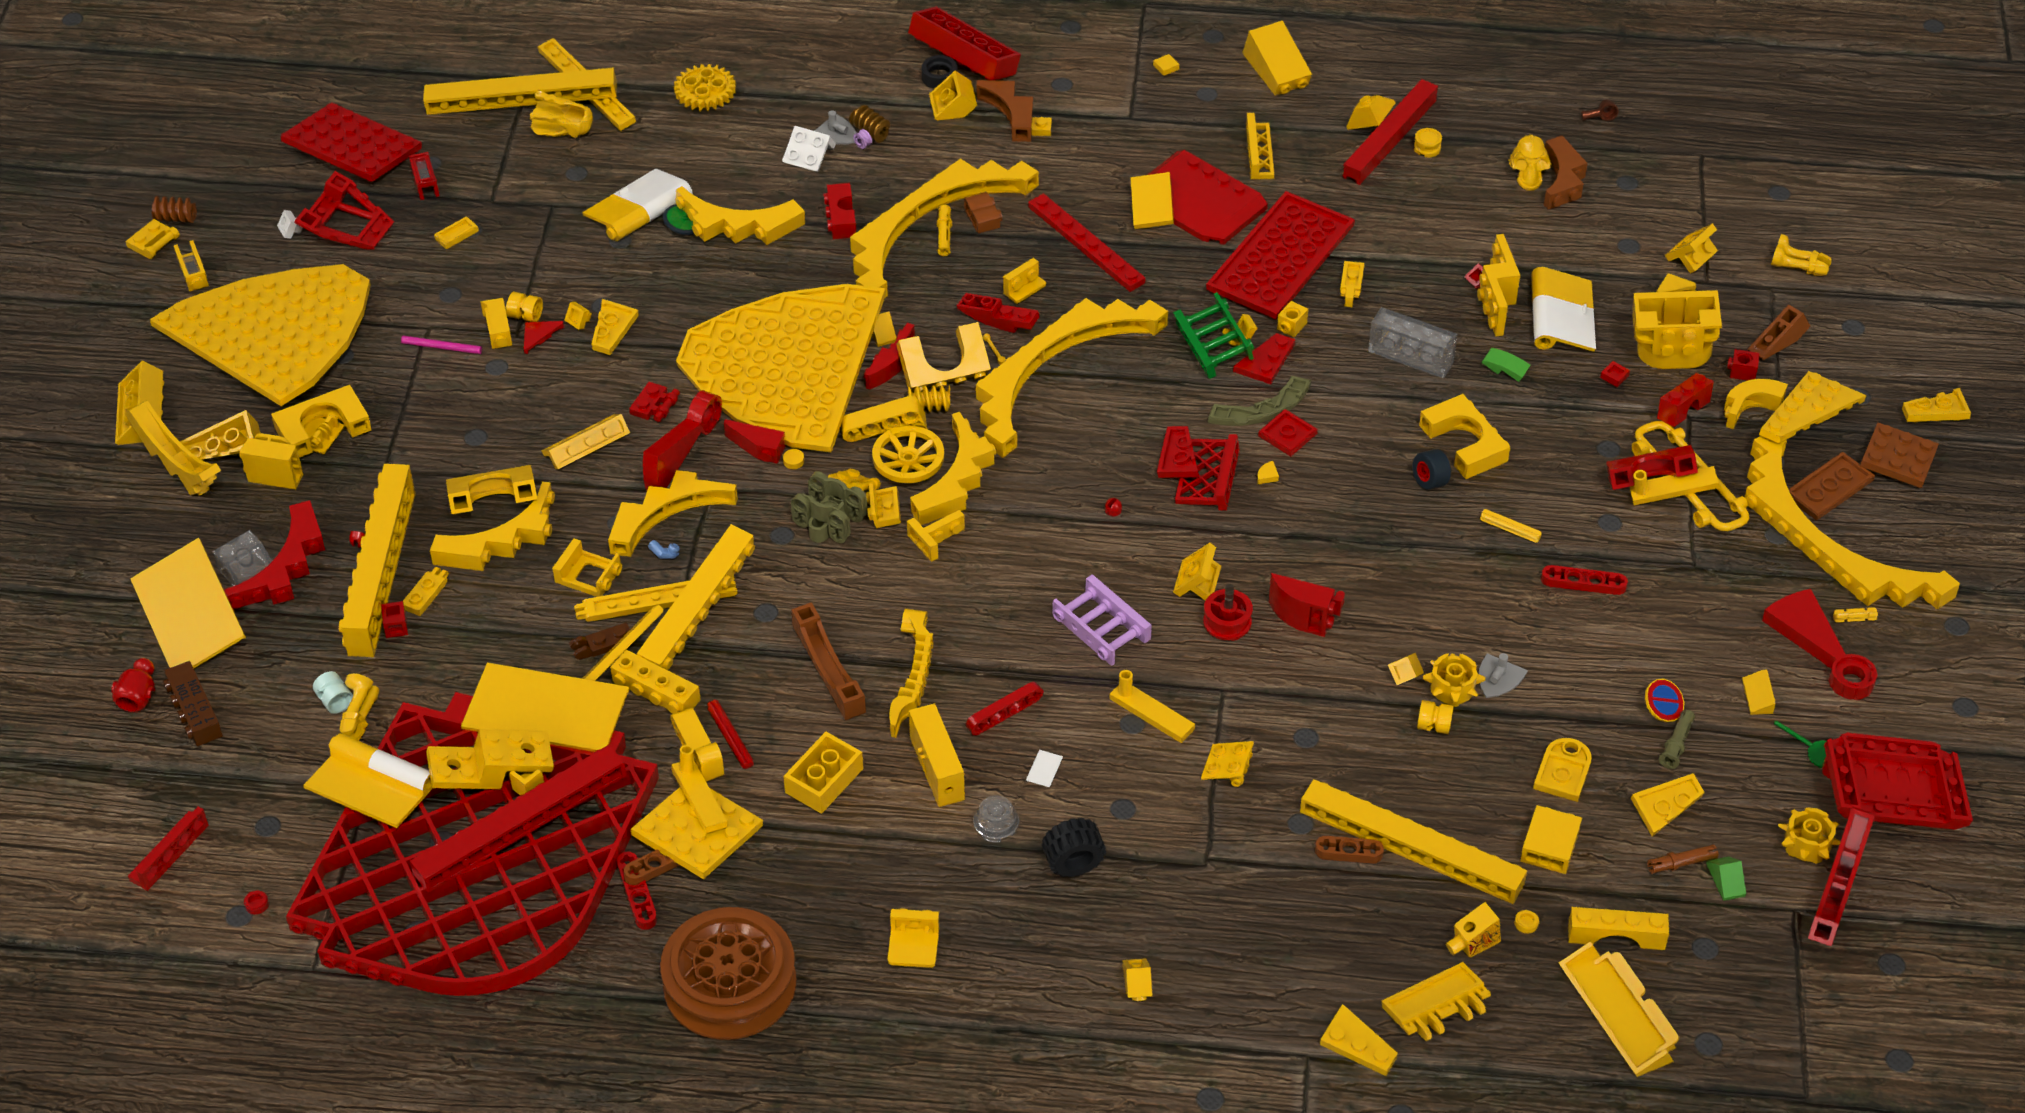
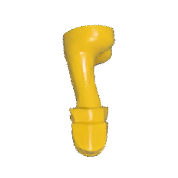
(1812, 262)
(364, 696)

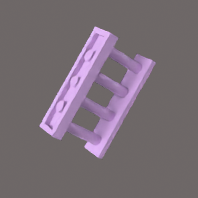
(1109, 603)

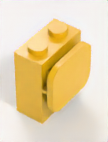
(271, 461)

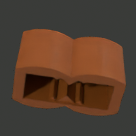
(982, 212)

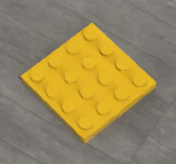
(679, 835)

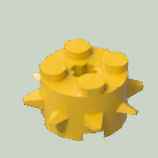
(1453, 679)
(1809, 835)

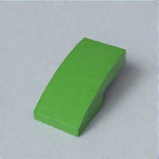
(1500, 361)

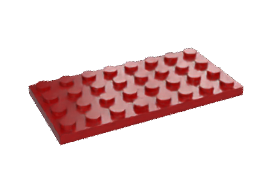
(1280, 254)

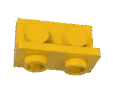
(1023, 281)

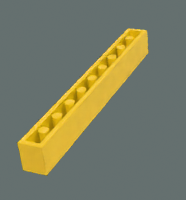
(518, 90)
(1414, 841)

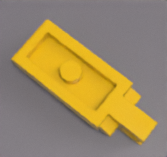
(1351, 281)

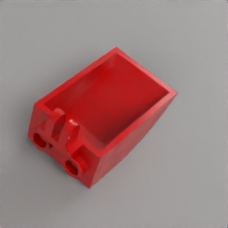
(1304, 604)

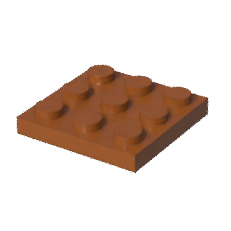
(1899, 455)

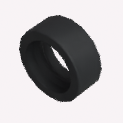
(935, 63)

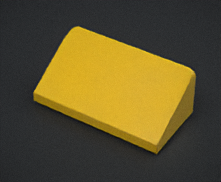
(1759, 693)

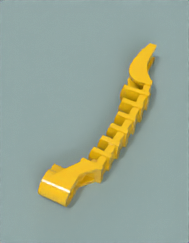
(910, 696)

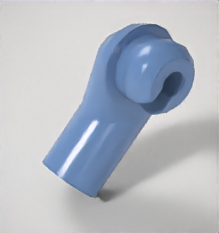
(664, 553)

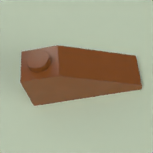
(1781, 333)

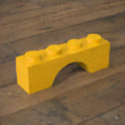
(1592, 924)

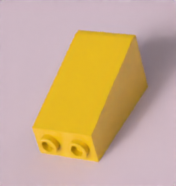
(1276, 58)

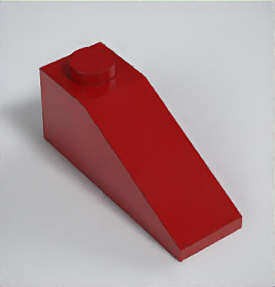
(758, 441)

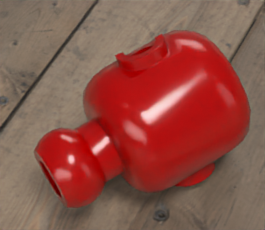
(134, 686)

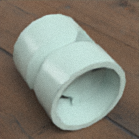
(332, 692)

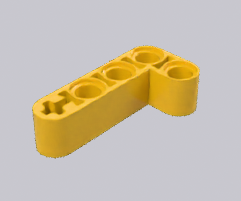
(883, 417)
(706, 754)

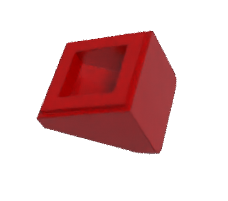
(1473, 276)

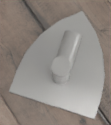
(838, 128)
(1499, 675)

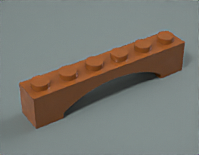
(841, 686)

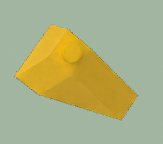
(223, 438)

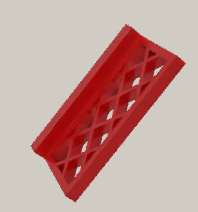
(1225, 477)

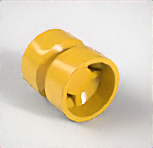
(524, 307)
(1435, 717)

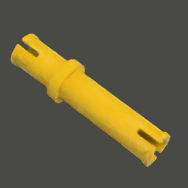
(944, 224)

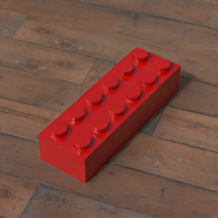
(964, 43)

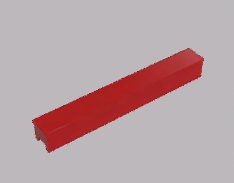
(1390, 131)

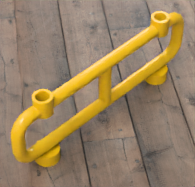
(1703, 516)

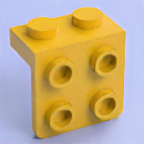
(913, 938)

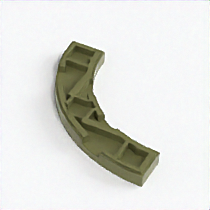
(1262, 411)

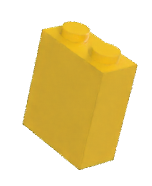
(1551, 839)

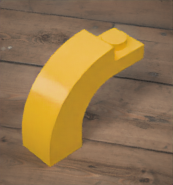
(1753, 393)

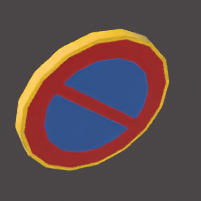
(1664, 700)

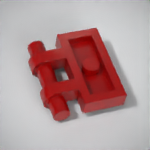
(649, 402)

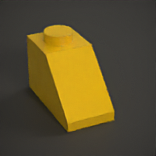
(1137, 979)

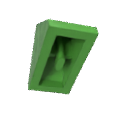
(1728, 877)

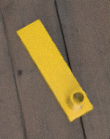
(1671, 486)
(1150, 709)
(698, 792)

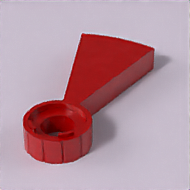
(669, 452)
(1805, 624)

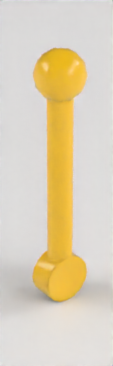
(1001, 359)

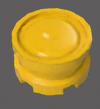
(1428, 142)

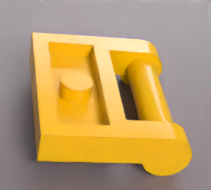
(152, 238)
(853, 478)

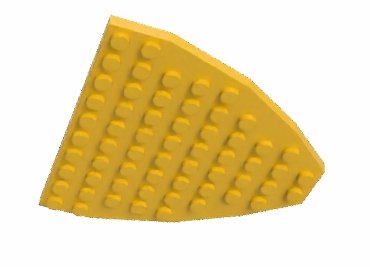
(274, 327)
(786, 359)

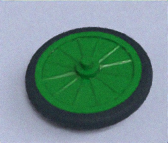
(678, 220)

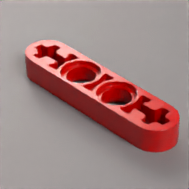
(1584, 577)
(1004, 708)
(634, 891)

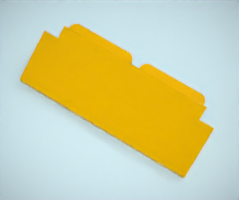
(1616, 1001)

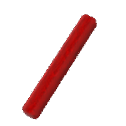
(730, 734)

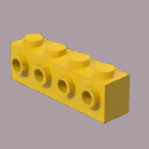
(654, 683)

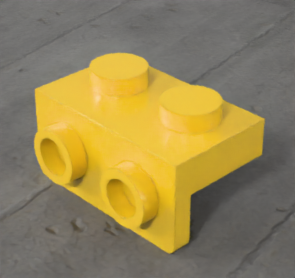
(883, 506)

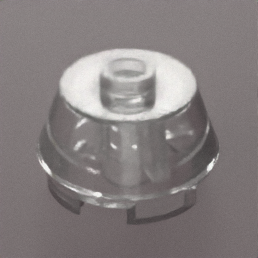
(996, 818)

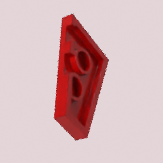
(1267, 359)
(1177, 454)

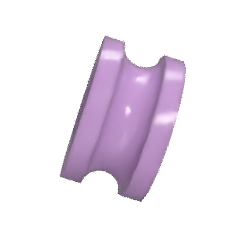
(862, 139)

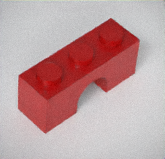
(840, 210)
(1692, 392)

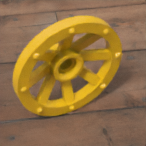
(908, 457)

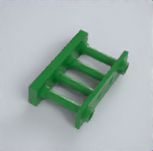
(1202, 349)

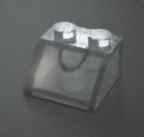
(241, 558)

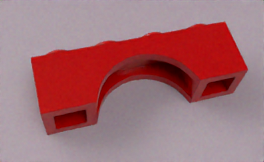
(1673, 461)

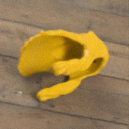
(560, 116)

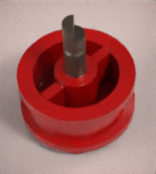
(1228, 614)

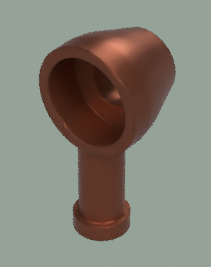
(1605, 113)

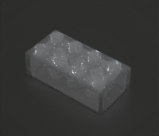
(1412, 342)

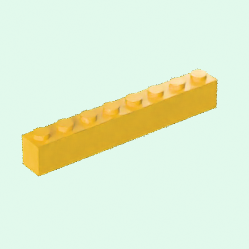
(697, 597)

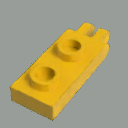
(425, 591)

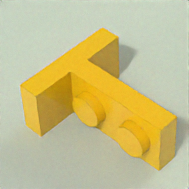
(929, 536)

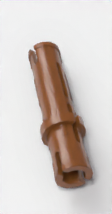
(1673, 861)

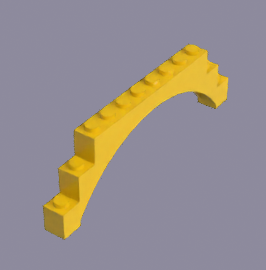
(956, 182)
(1078, 325)
(1859, 575)

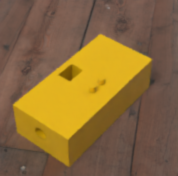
(936, 755)

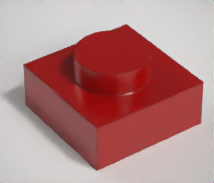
(1615, 374)

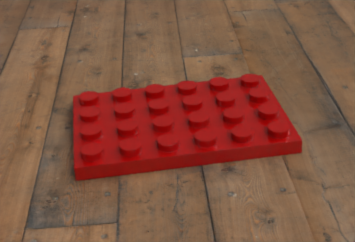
(351, 142)

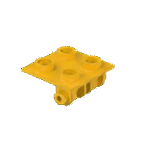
(323, 432)
(1228, 761)

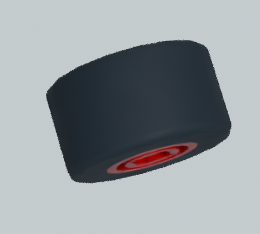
(1431, 469)

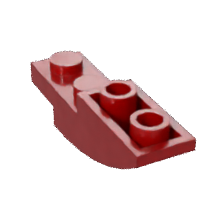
(995, 314)
(887, 361)

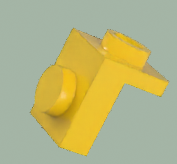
(1247, 327)

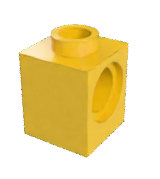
(1292, 319)

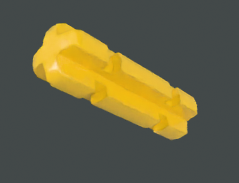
(1855, 614)

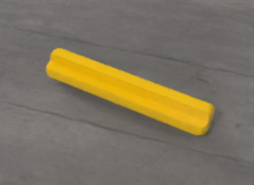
(1510, 525)

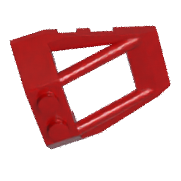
(331, 200)

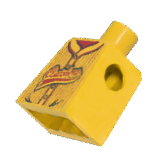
(1475, 932)

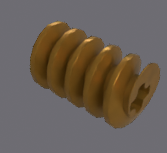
(871, 121)

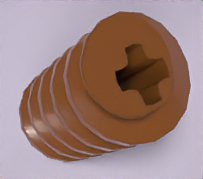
(174, 211)

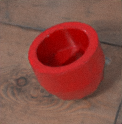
(1116, 507)
(355, 537)

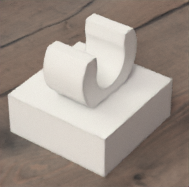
(287, 225)

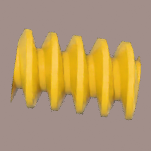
(932, 398)

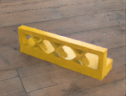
(1255, 150)
(586, 441)

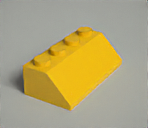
(141, 384)

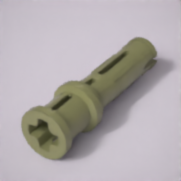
(1675, 745)

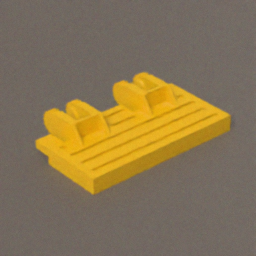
(1438, 995)

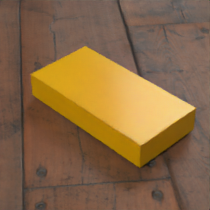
(456, 232)

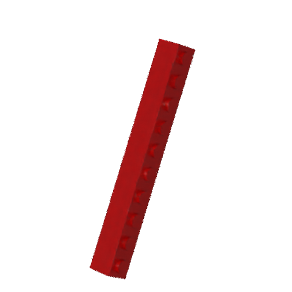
(517, 818)

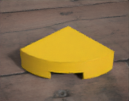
(1267, 473)

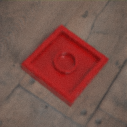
(1287, 432)

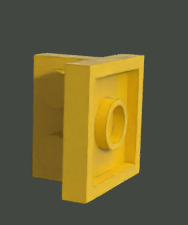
(1694, 248)
(1198, 573)

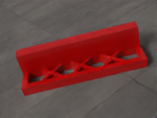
(169, 849)

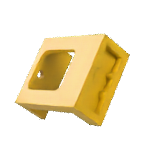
(573, 562)

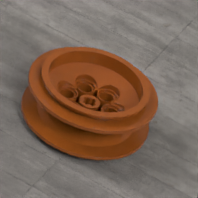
(728, 938)

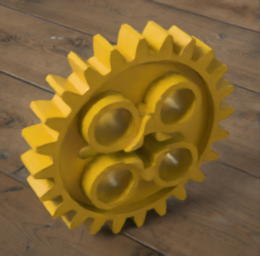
(704, 87)

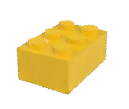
(823, 772)

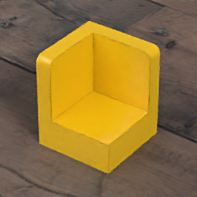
(1406, 668)
(525, 782)

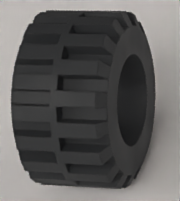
(1073, 847)

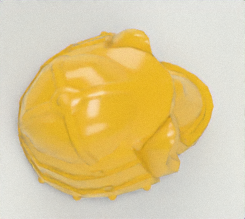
(1530, 159)

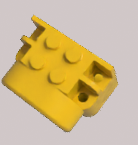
(1676, 327)

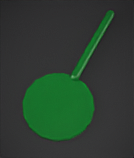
(1816, 750)

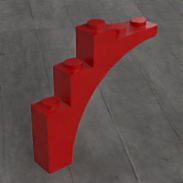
(289, 564)
(1841, 876)

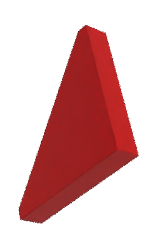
(539, 332)

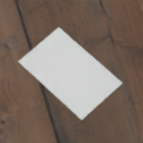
(1044, 768)

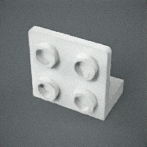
(807, 148)

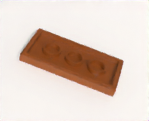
(1830, 485)

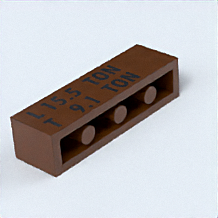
(193, 704)

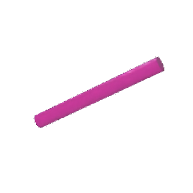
(441, 344)

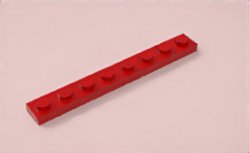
(1087, 242)

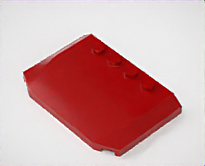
(1209, 200)
(1898, 780)

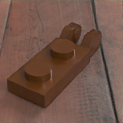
(598, 642)

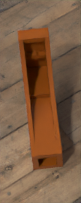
(1016, 108)
(1569, 171)

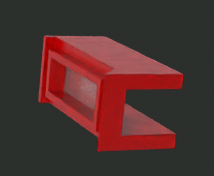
(423, 173)

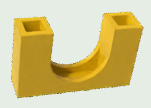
(973, 360)
(343, 402)
(1461, 414)
(467, 489)

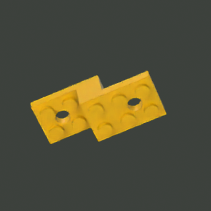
(1499, 285)
(489, 759)

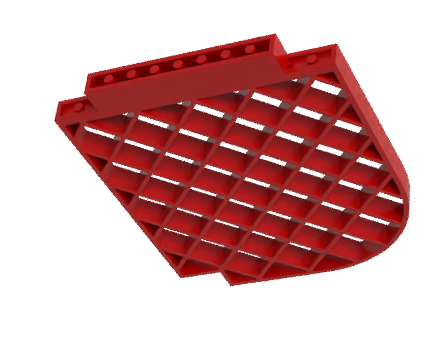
(415, 720)

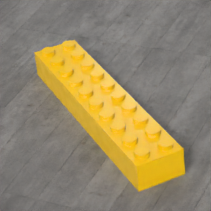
(377, 560)

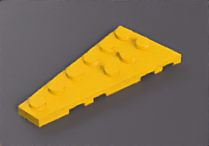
(1810, 402)

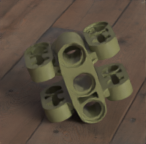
(828, 508)

